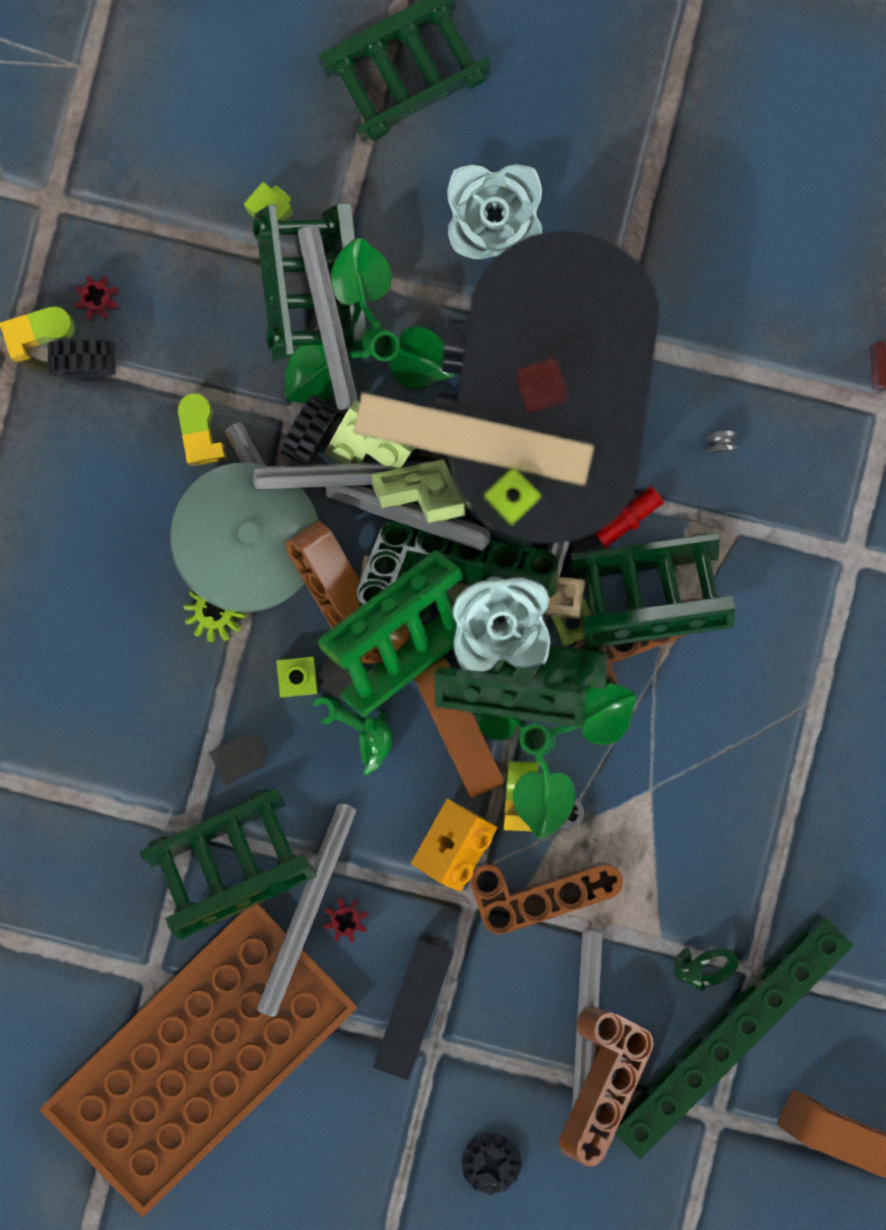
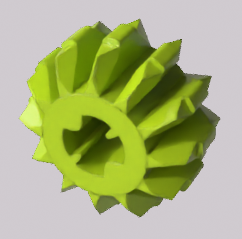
(211, 622)

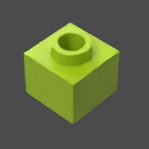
(267, 196)
(512, 511)
(565, 634)
(307, 667)

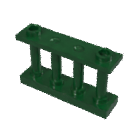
(373, 44)
(338, 231)
(655, 622)
(538, 693)
(256, 884)

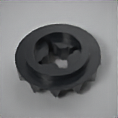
(497, 1147)

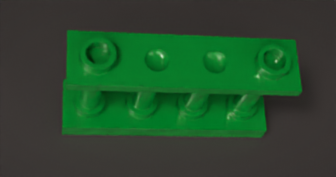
(381, 617)

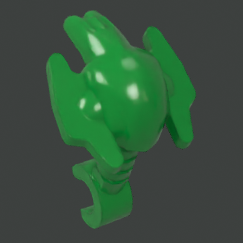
(374, 735)

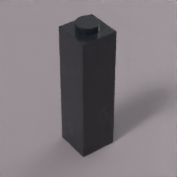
(414, 1006)

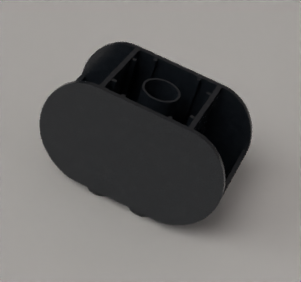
(600, 320)

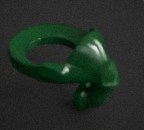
(693, 973)

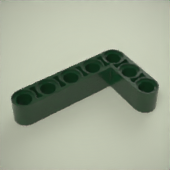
(403, 547)

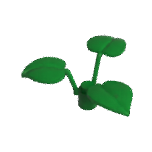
(414, 358)
(546, 798)

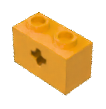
(454, 845)

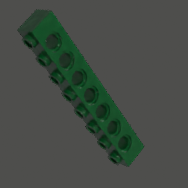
(731, 1035)

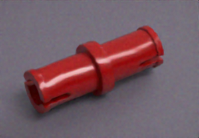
(630, 517)

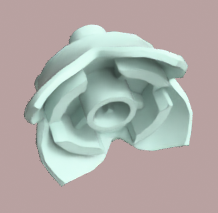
(474, 190)
(518, 640)

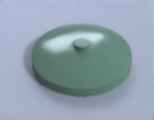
(234, 539)

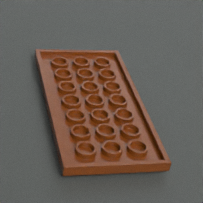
(195, 1061)

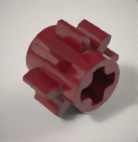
(87, 297)
(350, 929)

